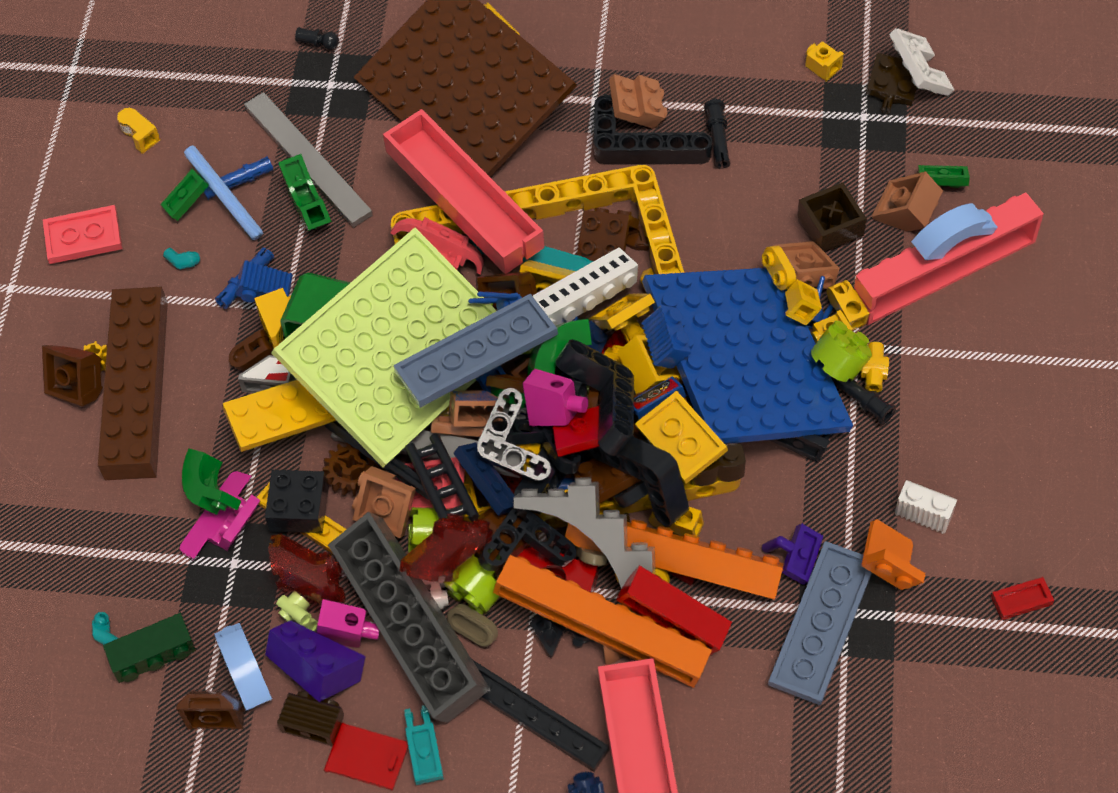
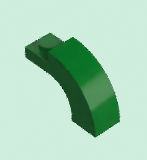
(303, 193)
(201, 485)

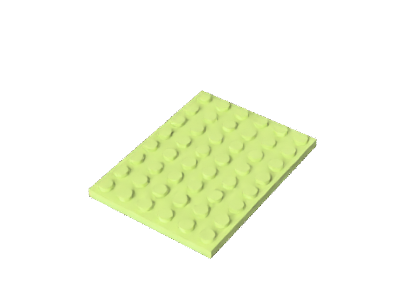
(375, 322)

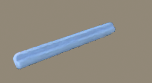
(223, 193)

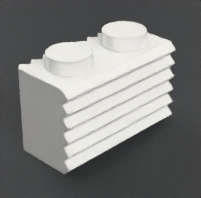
(925, 506)

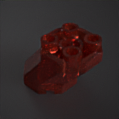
(447, 548)
(305, 571)

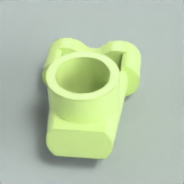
(294, 609)

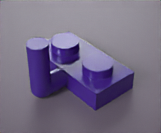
(800, 552)

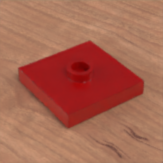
(578, 434)

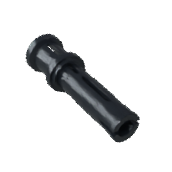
(716, 124)
(868, 400)

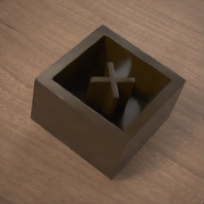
(831, 217)

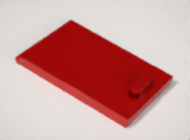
(366, 756)

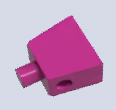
(551, 399)
(345, 624)

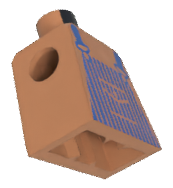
(470, 408)

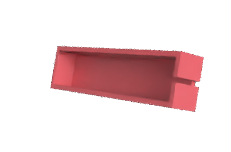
(464, 191)
(911, 277)
(636, 728)

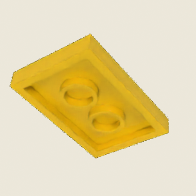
(622, 314)
(683, 434)

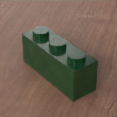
(149, 648)

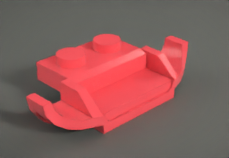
(447, 241)

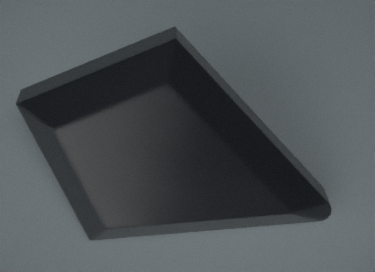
(548, 633)

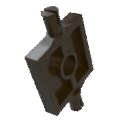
(891, 82)

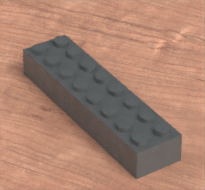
(408, 619)

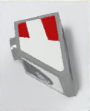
(264, 375)

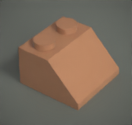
(908, 202)

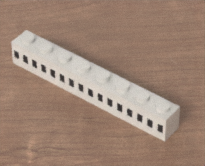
(588, 287)

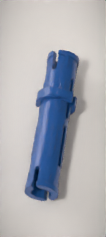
(243, 175)
(227, 295)

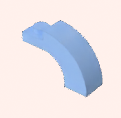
(952, 228)
(242, 666)

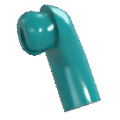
(181, 260)
(101, 628)

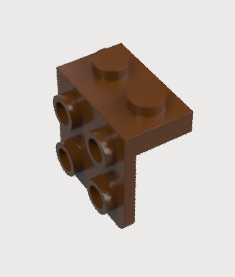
(604, 232)

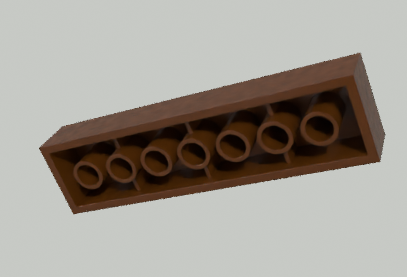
(133, 384)

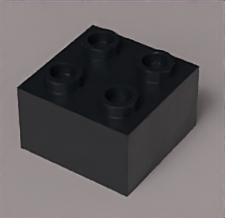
(297, 501)

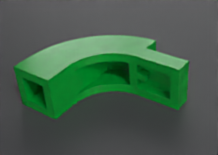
(545, 354)

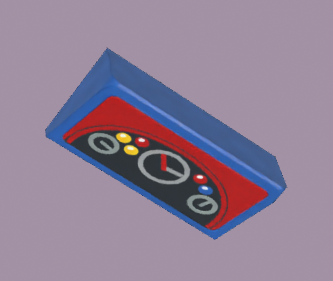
(653, 397)

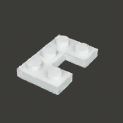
(915, 52)

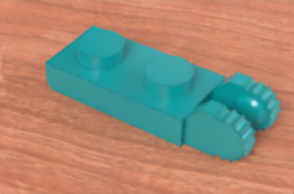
(423, 748)

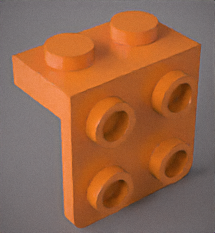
(889, 556)

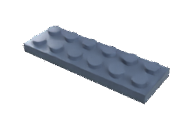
(475, 350)
(821, 624)

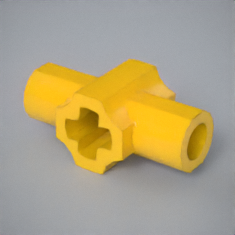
(876, 368)

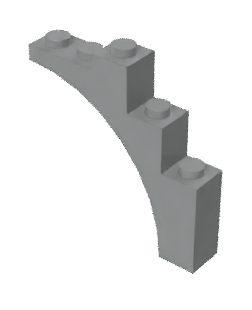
(606, 530)

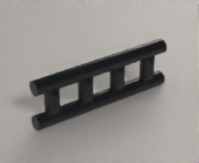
(447, 466)

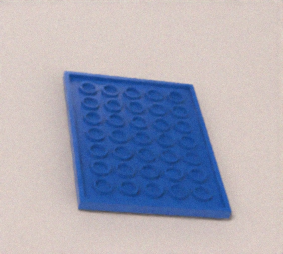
(748, 359)

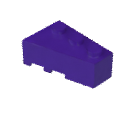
(314, 660)

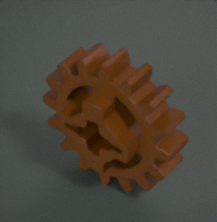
(348, 465)

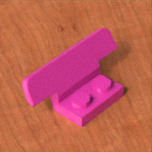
(226, 525)

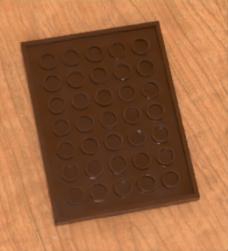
(468, 77)

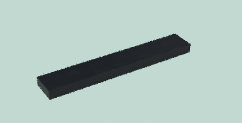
(542, 721)

